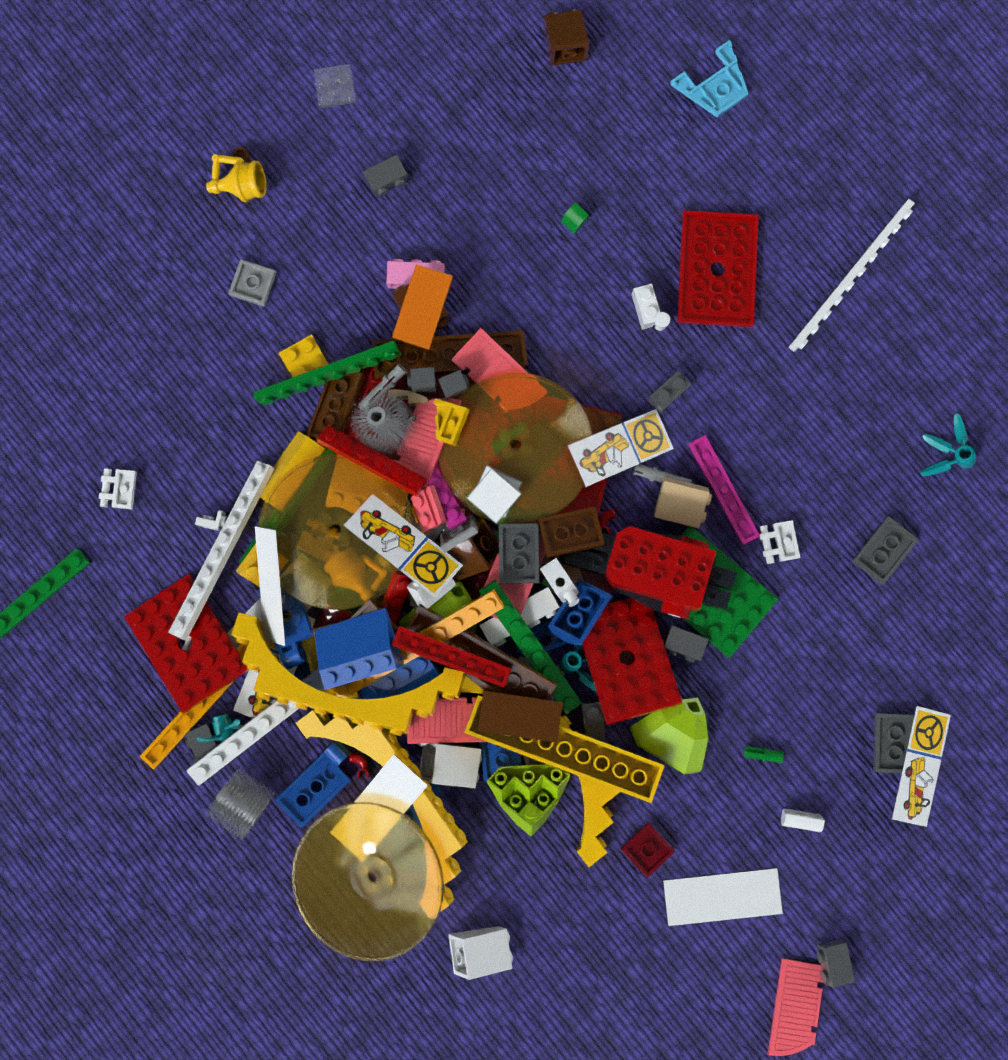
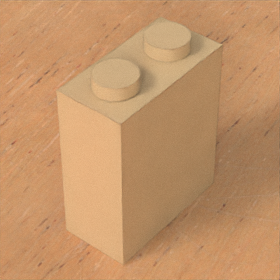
(682, 502)

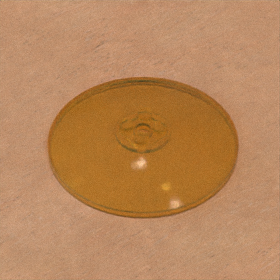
(543, 421)
(312, 562)
(340, 900)

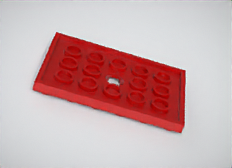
(723, 240)
(192, 673)
(633, 688)

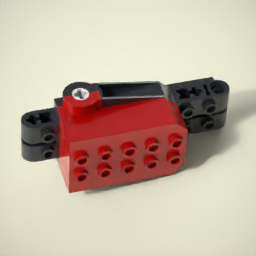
(658, 570)

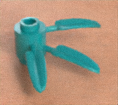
(960, 453)
(576, 662)
(222, 728)

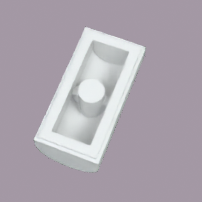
(802, 820)

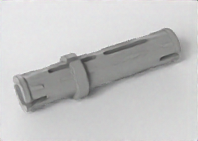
(398, 372)
(654, 474)

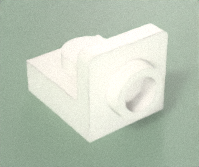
(208, 521)

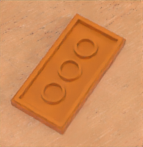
(422, 307)

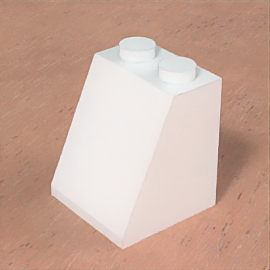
(450, 764)
(480, 952)

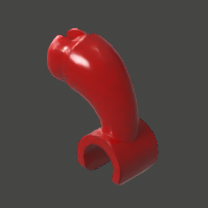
(605, 517)
(360, 759)

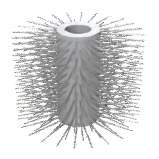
(383, 423)
(239, 805)

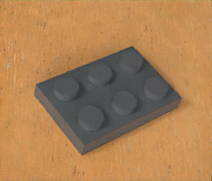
(885, 550)
(518, 553)
(891, 741)

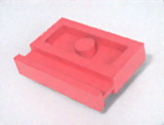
(428, 509)

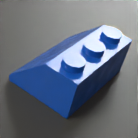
(576, 622)

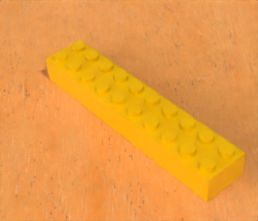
(581, 757)

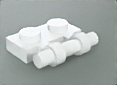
(123, 490)
(785, 540)

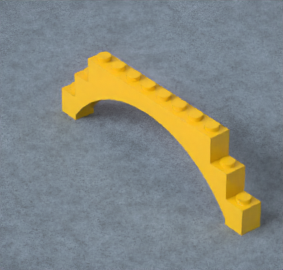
(388, 712)
(381, 746)
(594, 797)

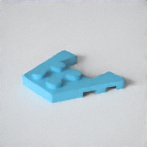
(721, 89)

